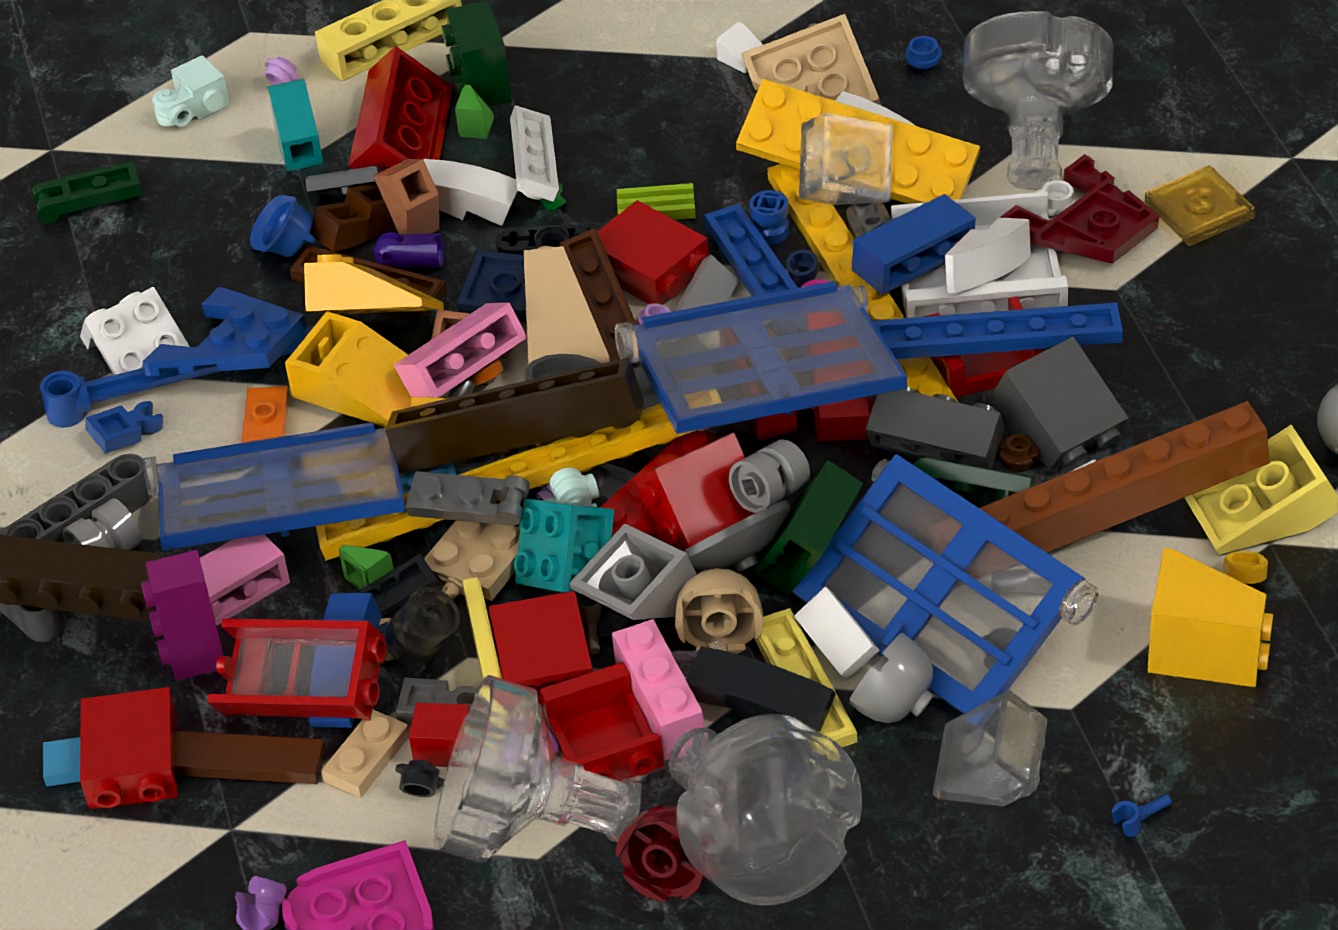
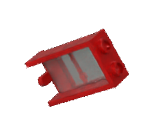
(301, 668)

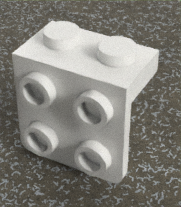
(131, 330)

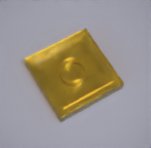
(1199, 205)

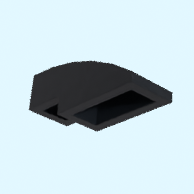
(757, 687)

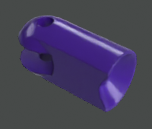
(409, 250)

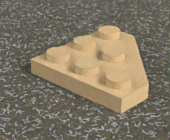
(815, 61)

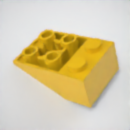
(348, 370)

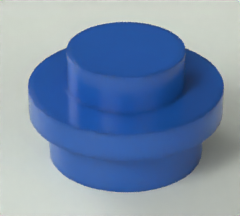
(923, 52)

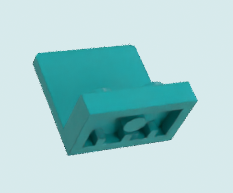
(558, 542)

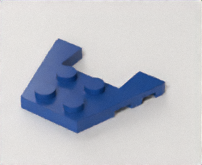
(248, 338)

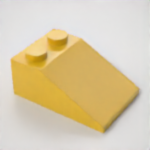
(350, 288)

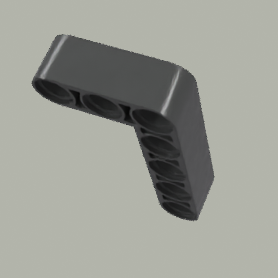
(117, 479)

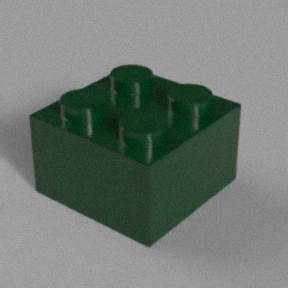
(477, 52)

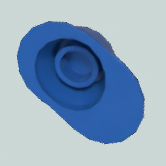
(282, 227)

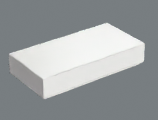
(836, 633)

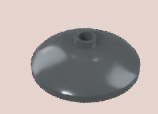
(741, 541)

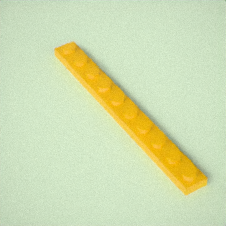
(834, 250)
(534, 465)

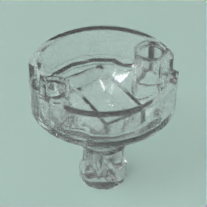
(1036, 74)
(509, 776)
(765, 806)

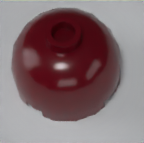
(655, 856)

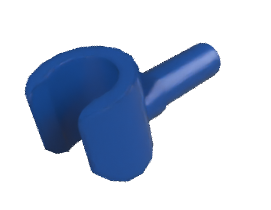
(1135, 814)

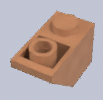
(410, 197)

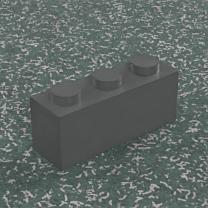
(935, 427)

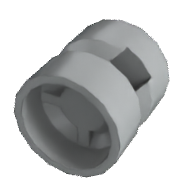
(769, 476)
(110, 527)

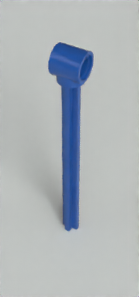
(70, 397)

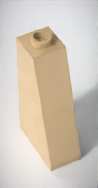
(557, 308)

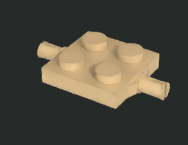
(472, 552)

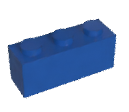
(910, 243)

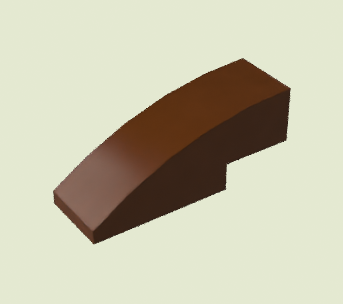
(353, 221)

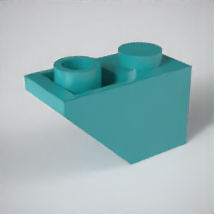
(295, 125)

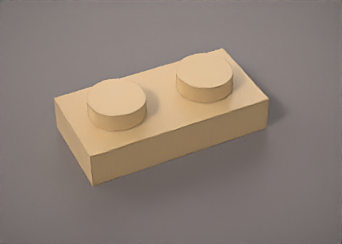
(365, 753)

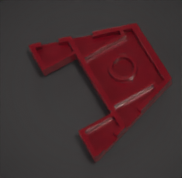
(1097, 225)

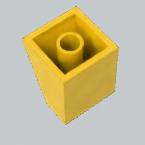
(1207, 624)

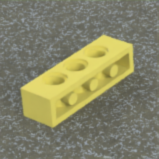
(372, 32)

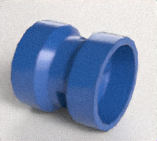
(769, 215)

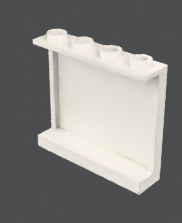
(1035, 282)

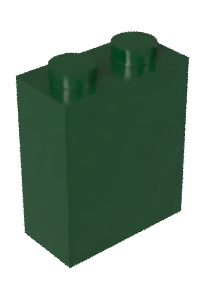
(808, 528)

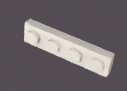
(534, 154)

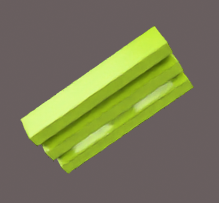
(671, 200)

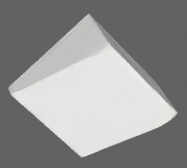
(733, 43)

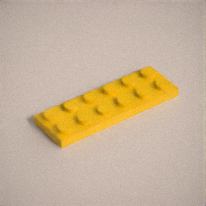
(921, 160)

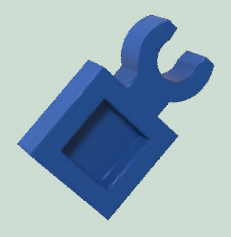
(120, 428)

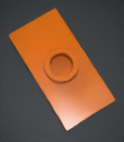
(265, 413)

